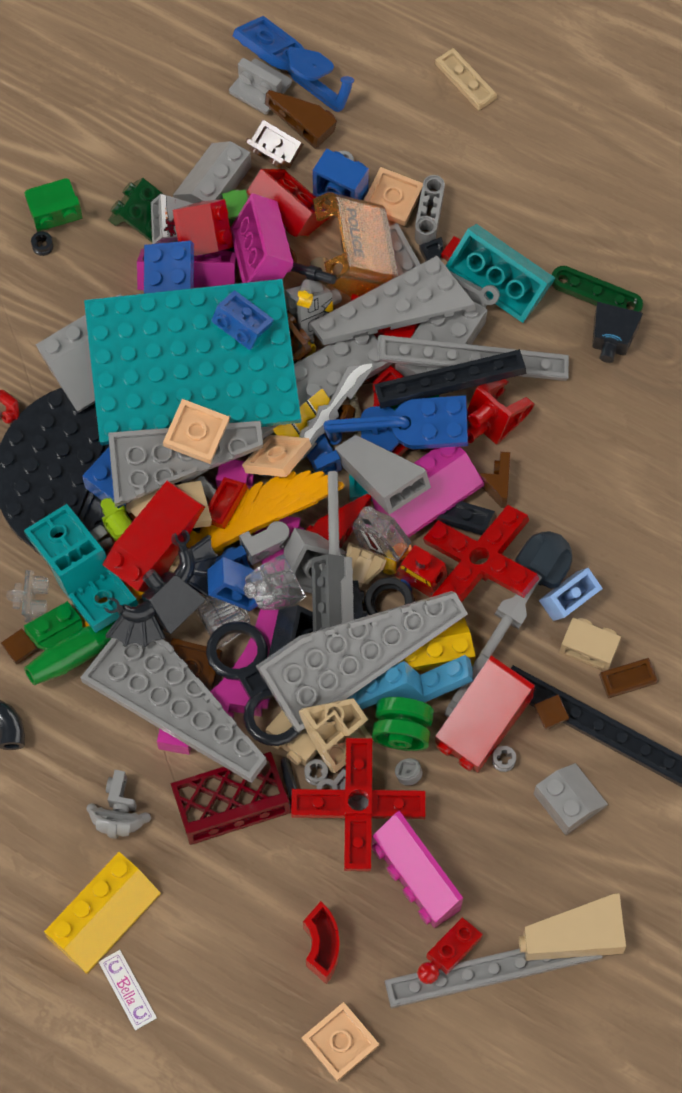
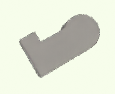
(266, 542)

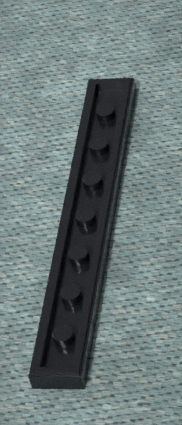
(611, 732)

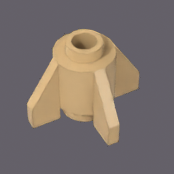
(364, 563)

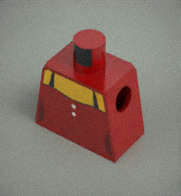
(422, 570)

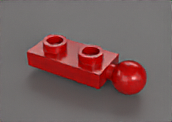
(449, 951)

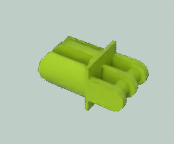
(115, 518)

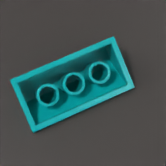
(492, 262)

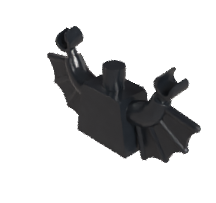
(169, 596)

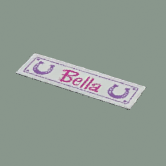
(127, 990)

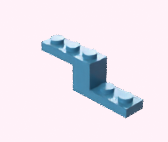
(406, 682)

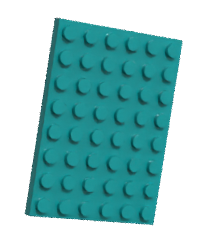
(166, 349)

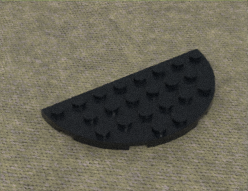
(45, 461)

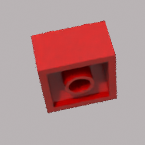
(204, 225)

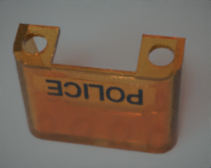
(366, 241)

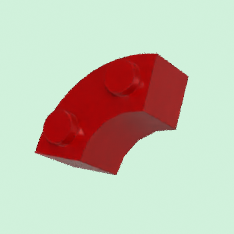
(325, 942)

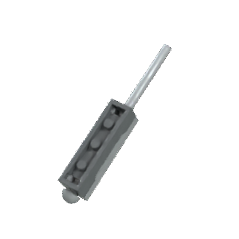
(332, 573)

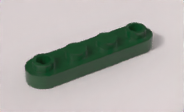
(593, 289)

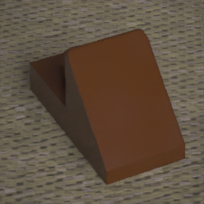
(497, 483)

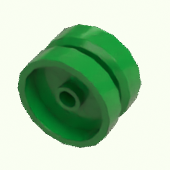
(402, 724)

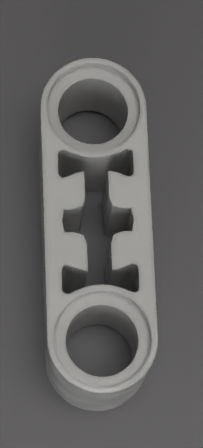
(429, 198)

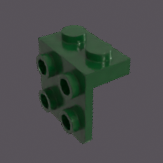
(136, 207)

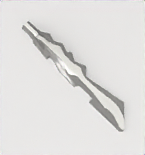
(347, 387)

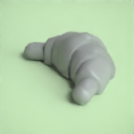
(116, 822)

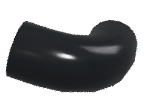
(11, 728)

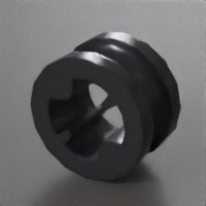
(43, 250)

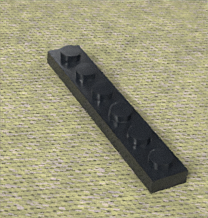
(450, 378)

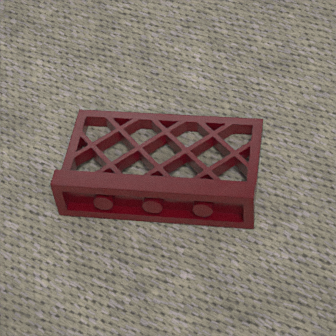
(231, 819)

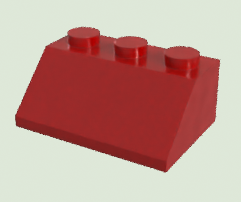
(292, 198)

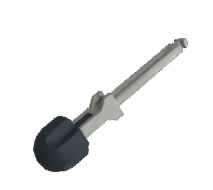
(551, 559)

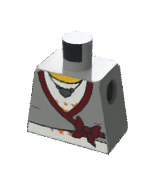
(162, 218)

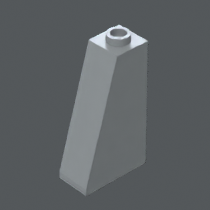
(382, 473)

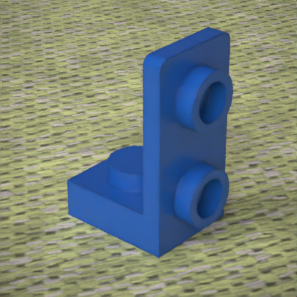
(323, 457)

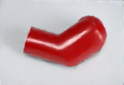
(12, 407)

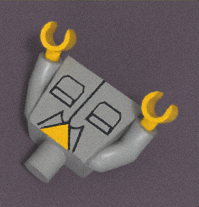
(310, 303)

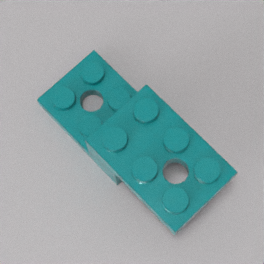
(78, 566)

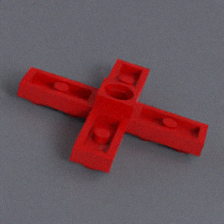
(490, 546)
(358, 824)

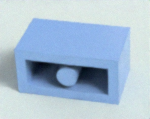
(570, 594)

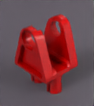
(490, 416)

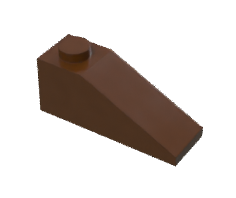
(303, 117)

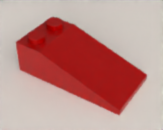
(148, 538)

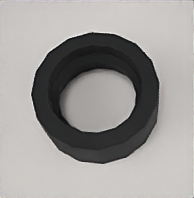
(384, 584)

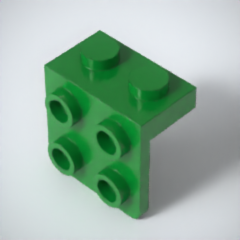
(53, 204)

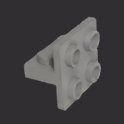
(255, 80)

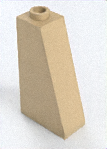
(580, 932)

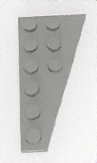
(401, 302)
(143, 464)

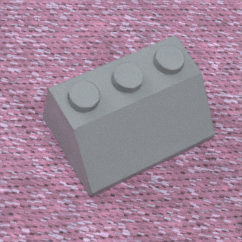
(215, 173)

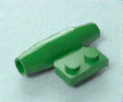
(64, 643)

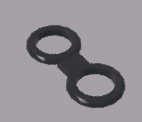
(249, 678)

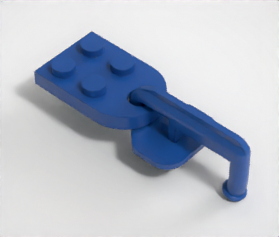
(286, 53)
(168, 266)
(434, 424)

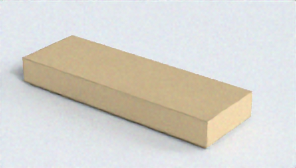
(466, 79)

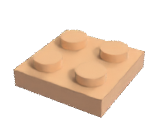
(396, 194)
(196, 431)
(277, 456)
(340, 1041)

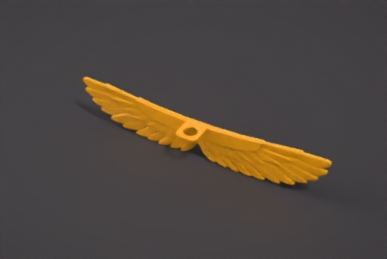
(259, 509)

